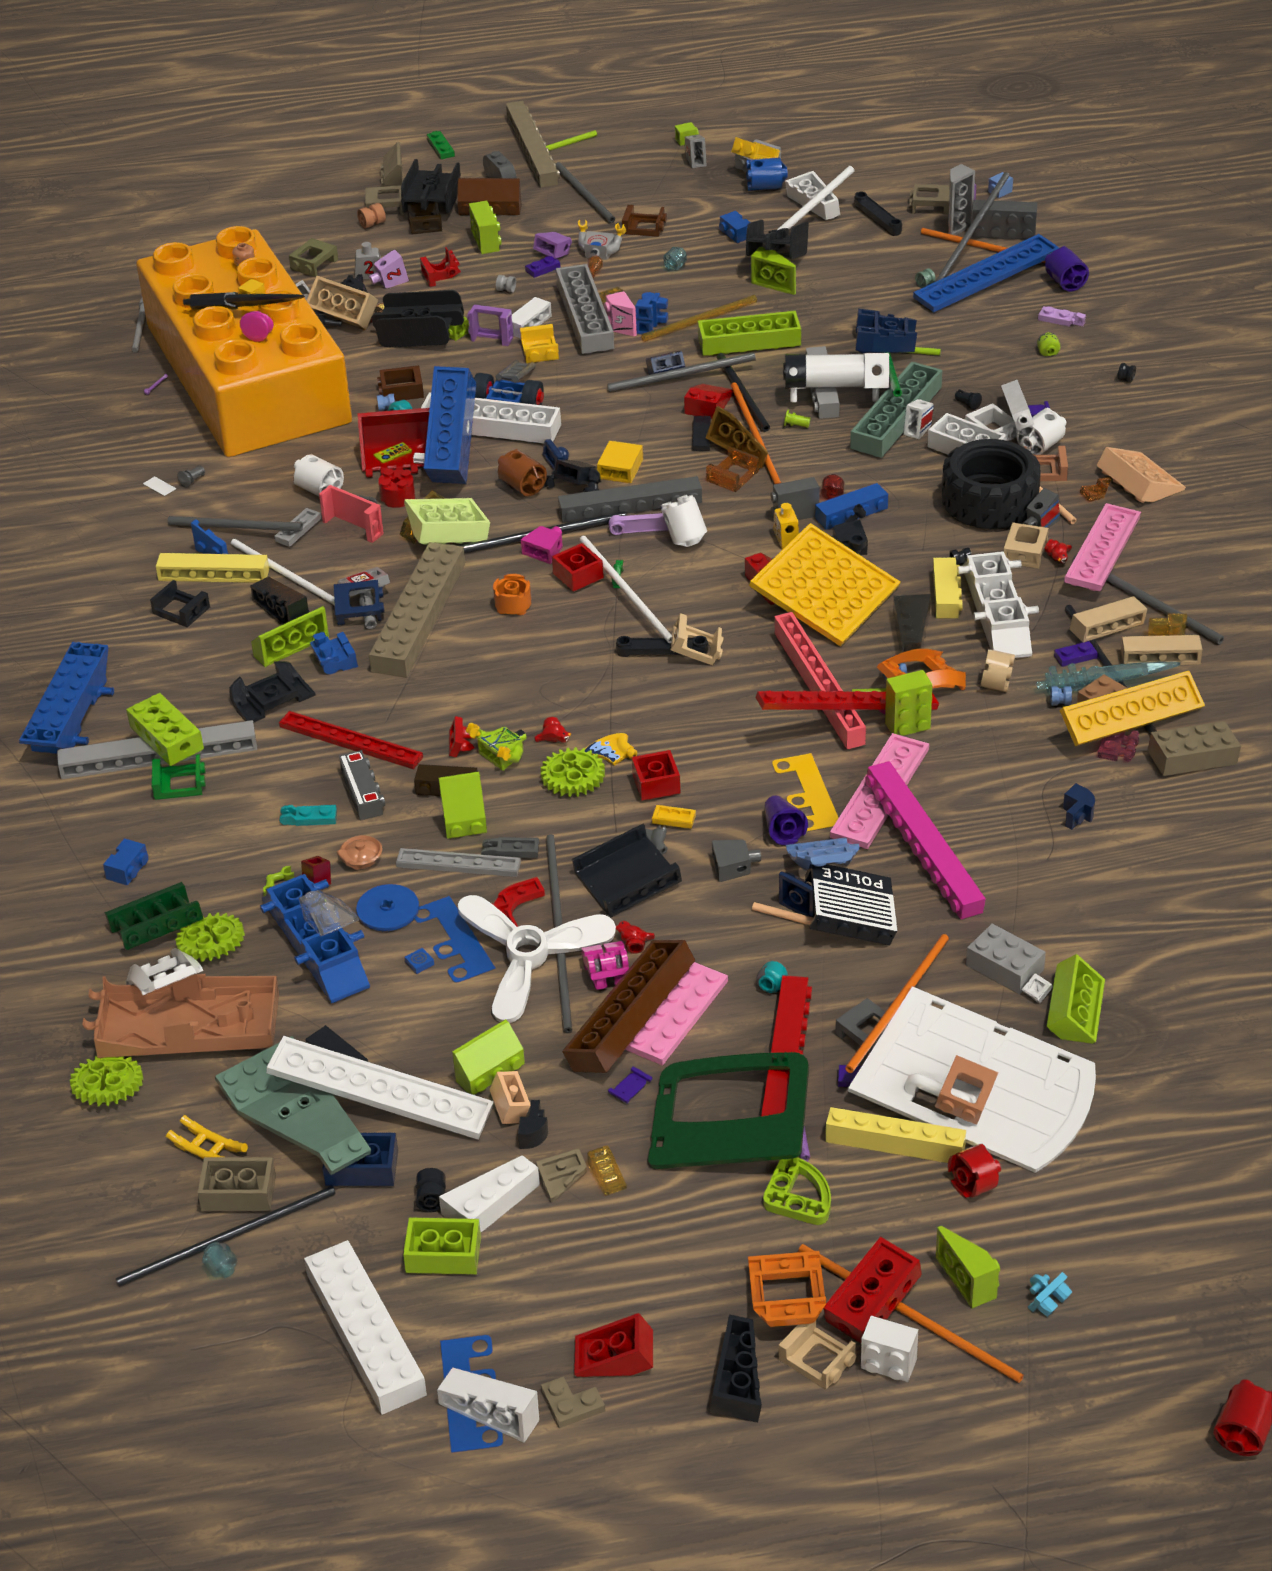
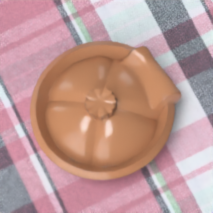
(360, 851)

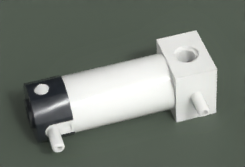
(837, 370)

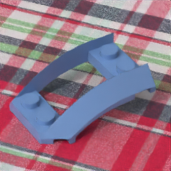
(822, 852)

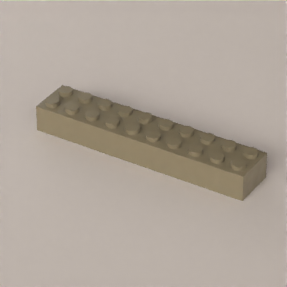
(417, 610)

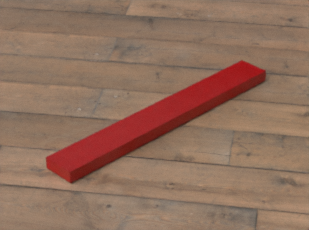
(351, 740)

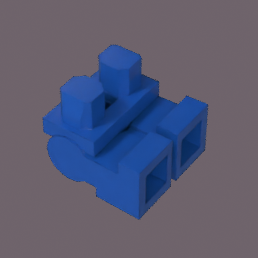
(648, 312)
(334, 653)

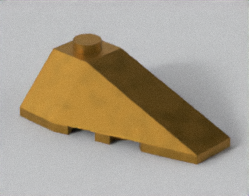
(728, 431)

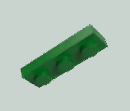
(440, 145)

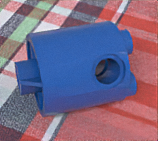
(765, 173)

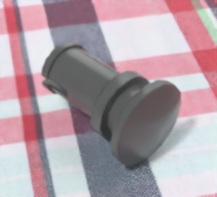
(188, 476)

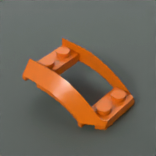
(941, 673)
(784, 1267)

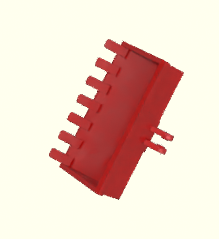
(387, 429)

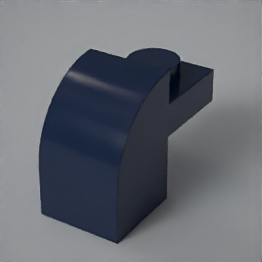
(1079, 804)

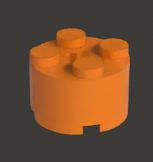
(512, 594)

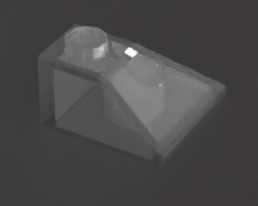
(325, 912)

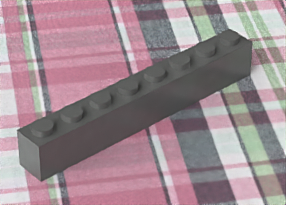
(628, 499)

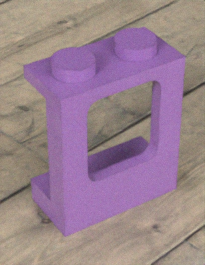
(505, 330)

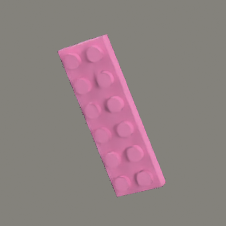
(678, 1013)

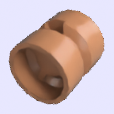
(373, 215)

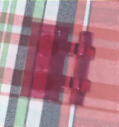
(1112, 747)

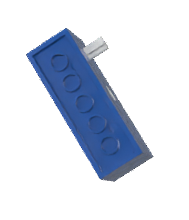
(449, 425)

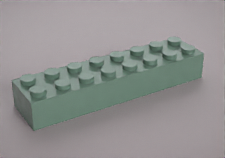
(886, 418)

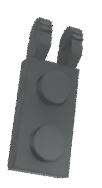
(511, 847)

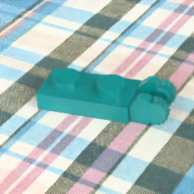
(308, 815)

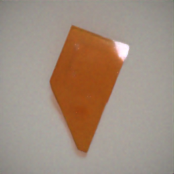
(1097, 491)

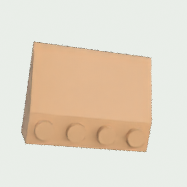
(1138, 475)

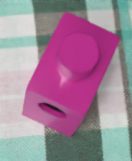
(542, 543)

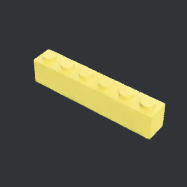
(212, 567)
(894, 1135)

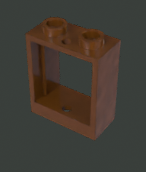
(401, 375)

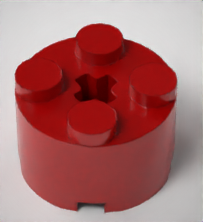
(396, 487)
(974, 1171)

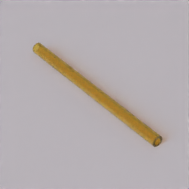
(702, 316)

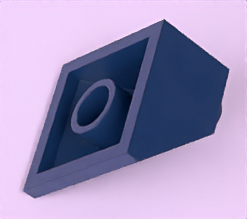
(796, 894)

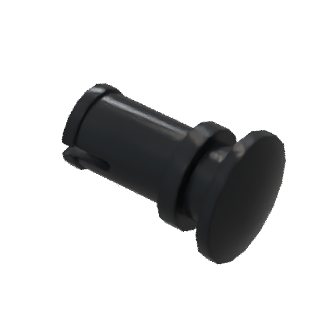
(971, 399)

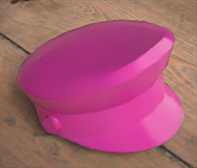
(256, 325)

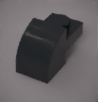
(533, 1129)

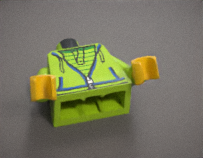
(498, 746)

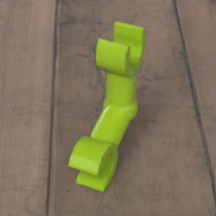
(285, 874)

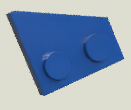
(207, 541)

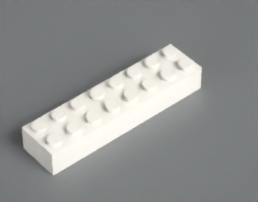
(513, 420)
(365, 1327)

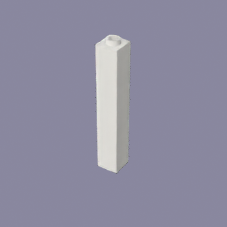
(1017, 405)

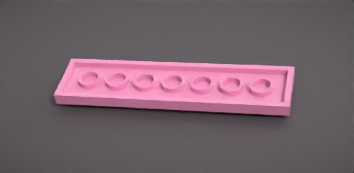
(1102, 547)
(865, 814)

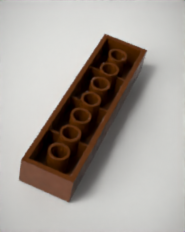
(628, 1006)

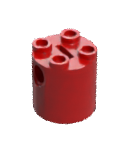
(1245, 1419)

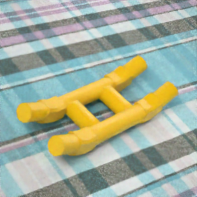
(202, 1134)

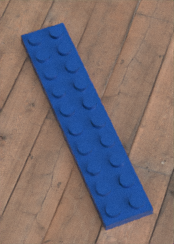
(985, 273)

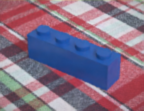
(839, 509)

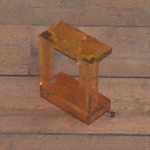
(729, 480)

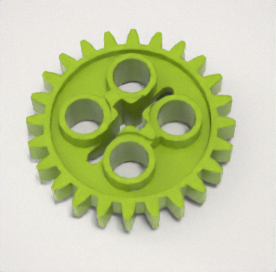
(572, 772)
(211, 936)
(91, 1078)

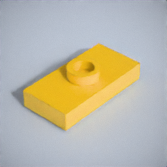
(673, 816)

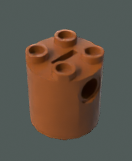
(521, 472)

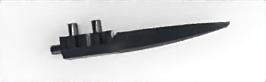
(233, 300)

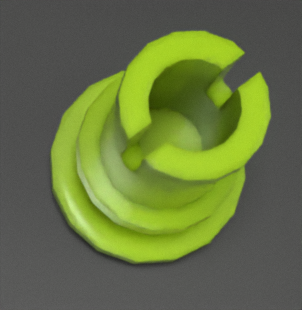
(798, 420)

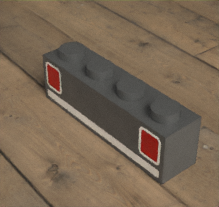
(362, 785)

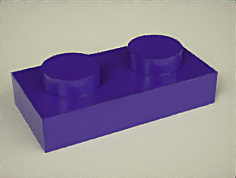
(542, 266)
(1075, 653)

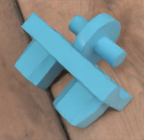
(1056, 1287)

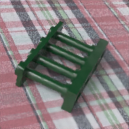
(148, 907)

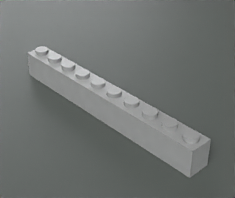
(137, 753)

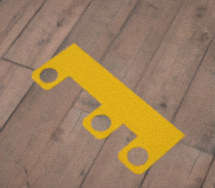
(814, 793)

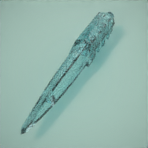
(1082, 678)

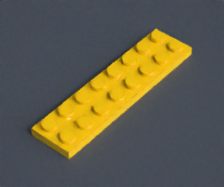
(1131, 708)

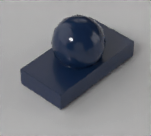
(554, 453)

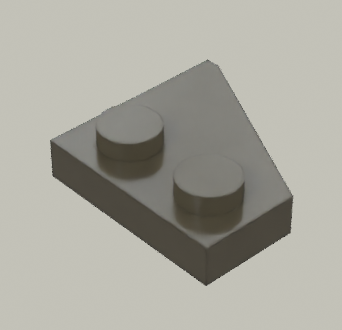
(561, 1172)

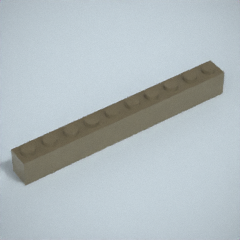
(532, 144)

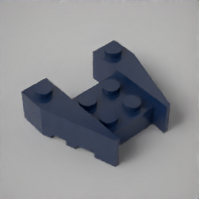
(884, 333)

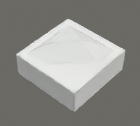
(1037, 988)

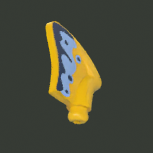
(612, 748)

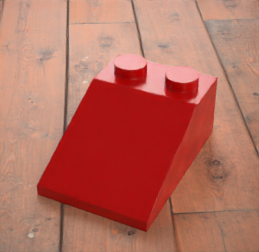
(704, 399)
(615, 1349)

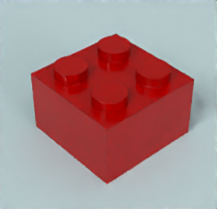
(577, 567)
(656, 775)

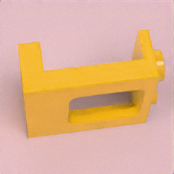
(754, 150)
(539, 343)

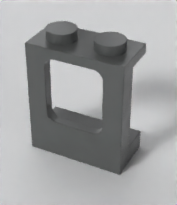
(854, 1018)

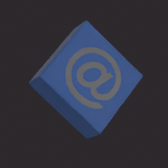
(419, 960)

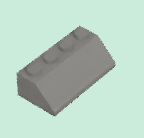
(960, 199)

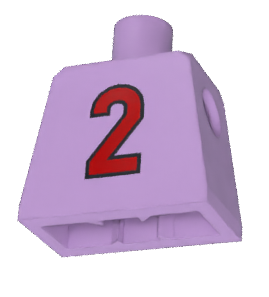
(389, 270)

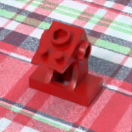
(440, 271)

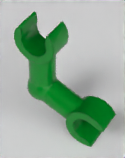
(618, 567)

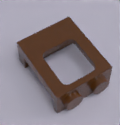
(632, 220)

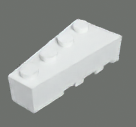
(807, 186)
(491, 1193)
(491, 1402)

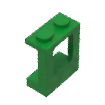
(162, 779)

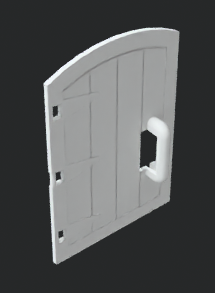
(1034, 1100)

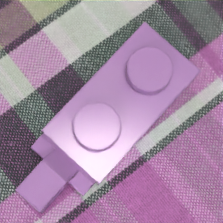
(1061, 317)

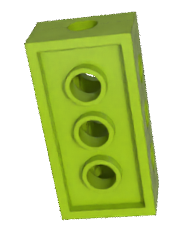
(165, 729)

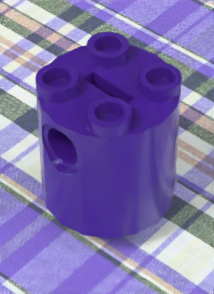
(1066, 269)

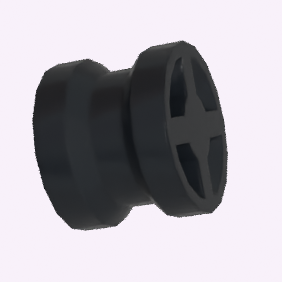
(1126, 372)

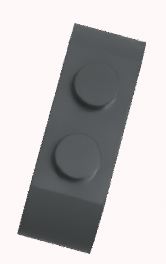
(498, 166)

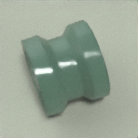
(925, 278)

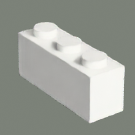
(531, 314)

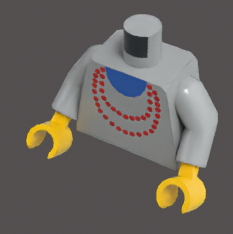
(599, 243)

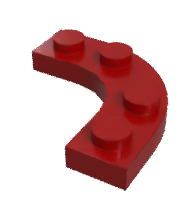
(517, 894)

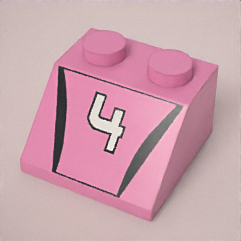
(621, 313)

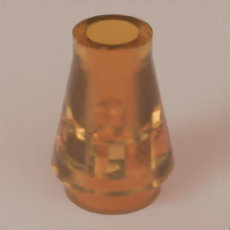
(595, 264)

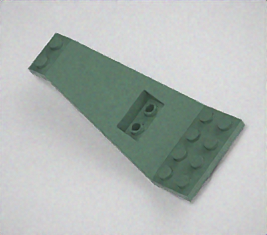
(317, 1127)

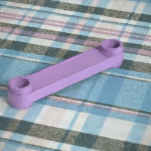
(637, 523)

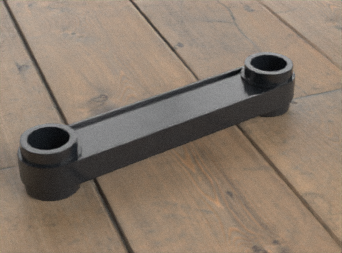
(878, 213)
(656, 646)

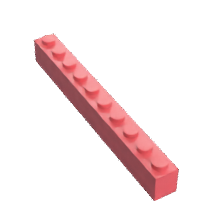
(818, 677)

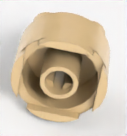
(997, 670)

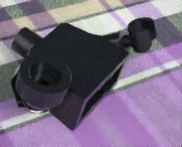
(575, 472)
(852, 533)

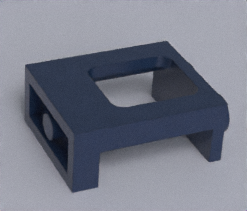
(342, 601)

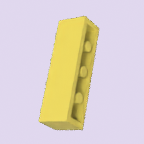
(947, 588)

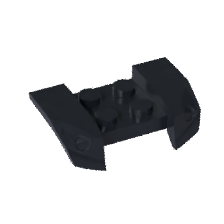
(269, 692)

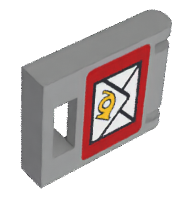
(371, 574)

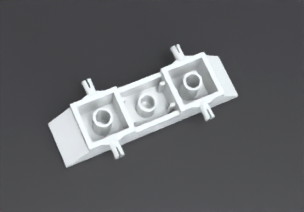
(997, 603)

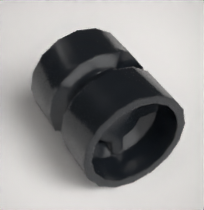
(429, 1186)

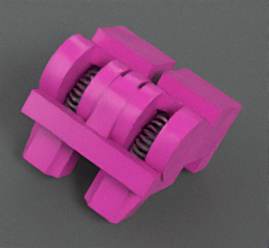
(607, 964)

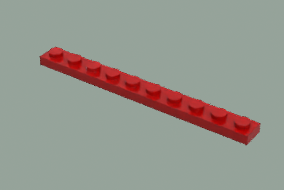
(825, 700)

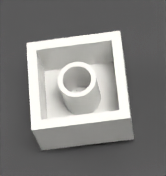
(889, 1349)

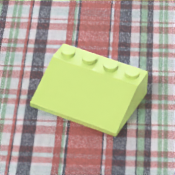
(447, 520)

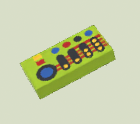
(392, 452)

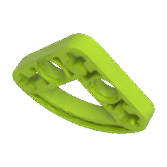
(783, 1194)

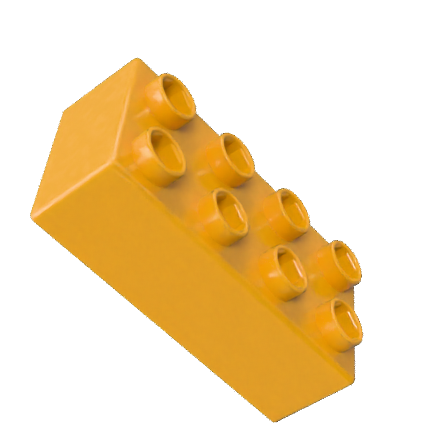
(243, 387)

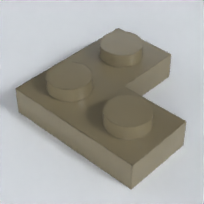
(568, 1407)

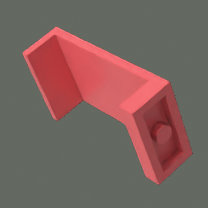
(352, 509)

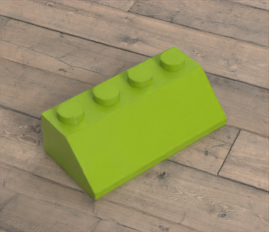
(289, 637)
(1076, 1001)

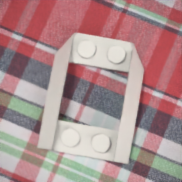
(140, 975)

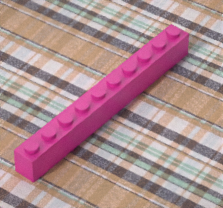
(925, 840)

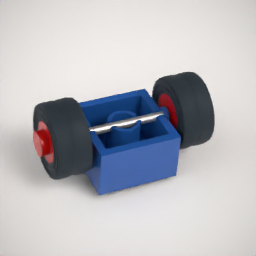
(528, 393)

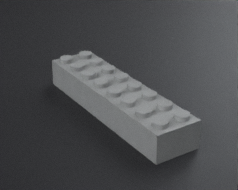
(585, 309)

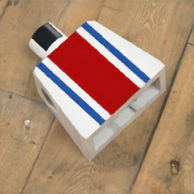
(918, 418)

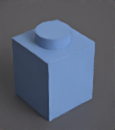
(1007, 187)

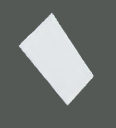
(159, 486)

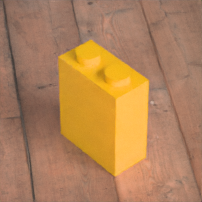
(620, 461)

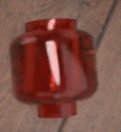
(832, 486)

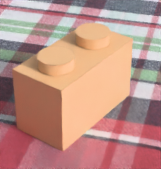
(509, 1097)

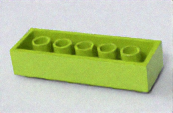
(749, 333)

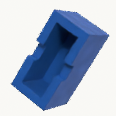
(734, 226)
(126, 862)

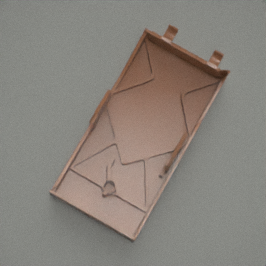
(186, 1016)

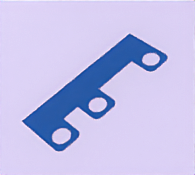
(462, 939)
(462, 1429)

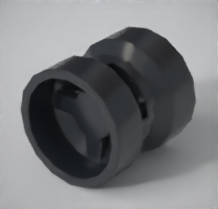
(961, 556)

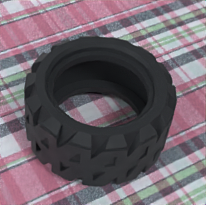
(990, 461)

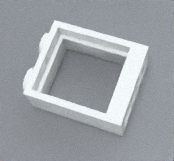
(994, 414)

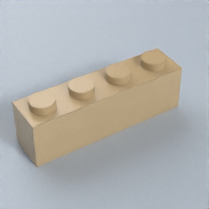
(1108, 619)
(1175, 648)

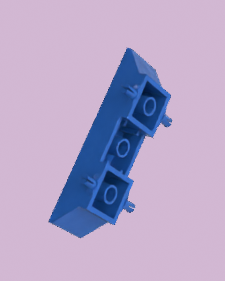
(67, 698)
(328, 957)

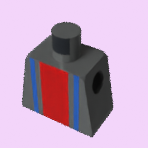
(1043, 509)

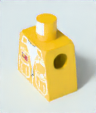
(785, 519)

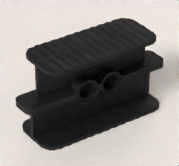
(429, 186)
(777, 238)
(418, 318)

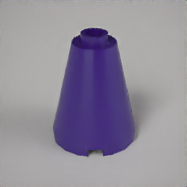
(784, 821)

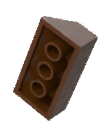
(500, 193)

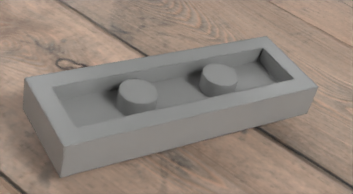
(308, 518)

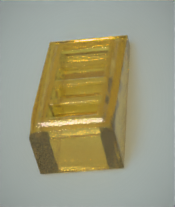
(601, 1157)

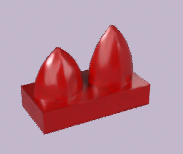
(458, 738)

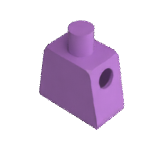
(557, 245)

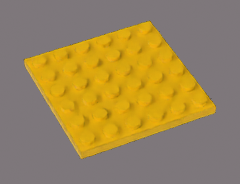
(825, 584)

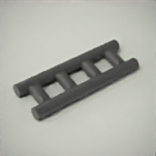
(515, 371)

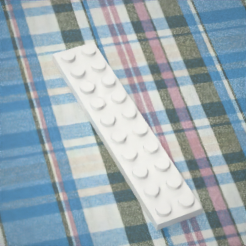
(380, 1087)

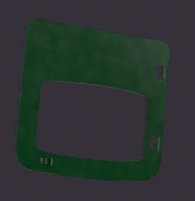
(730, 1140)

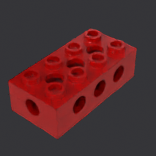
(872, 1288)

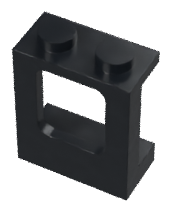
(193, 609)

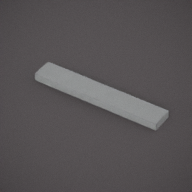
(458, 862)

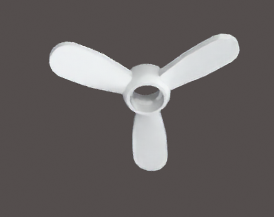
(516, 983)

